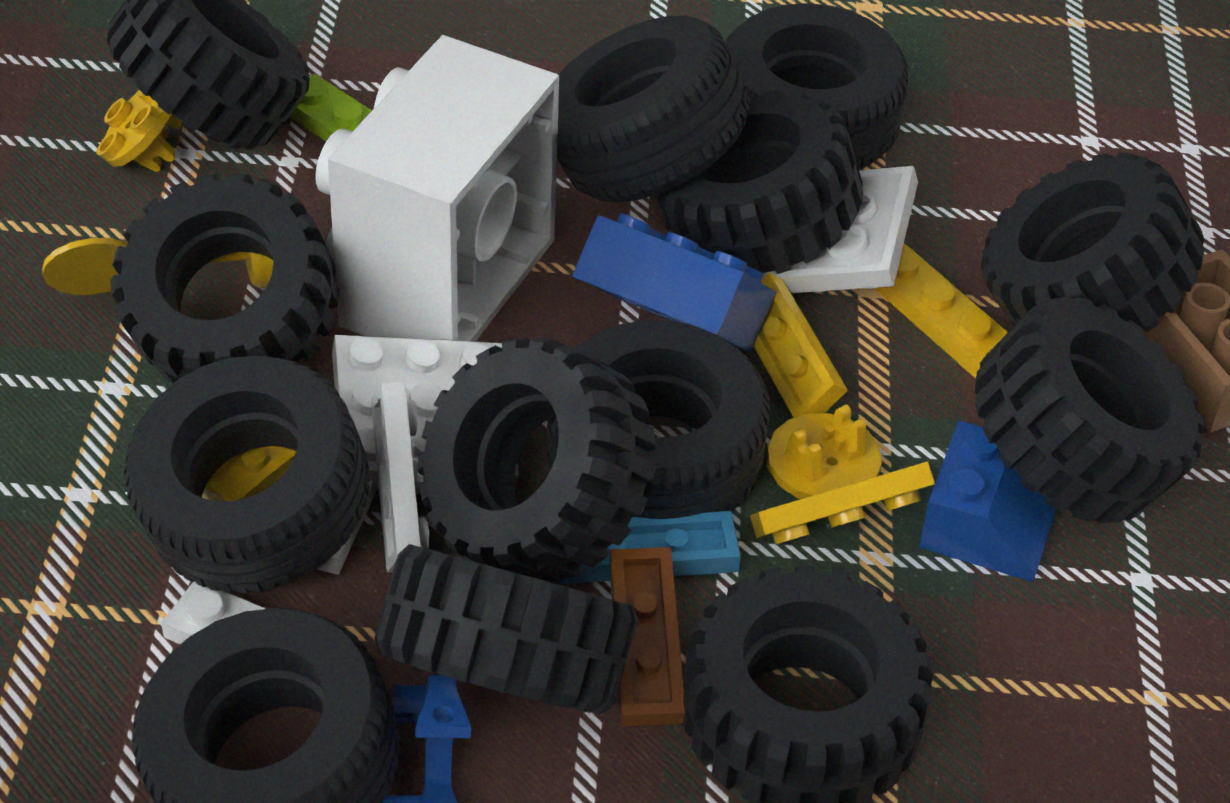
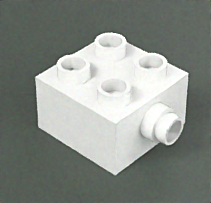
(442, 194)

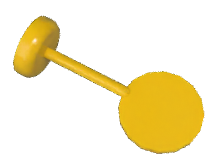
(87, 266)

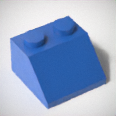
(984, 510)

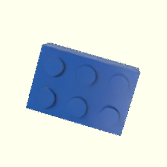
(675, 279)

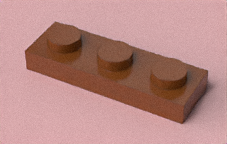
(653, 676)

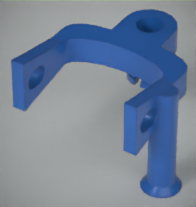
(438, 719)

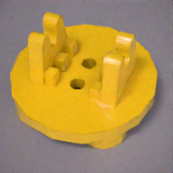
(137, 133)
(808, 446)

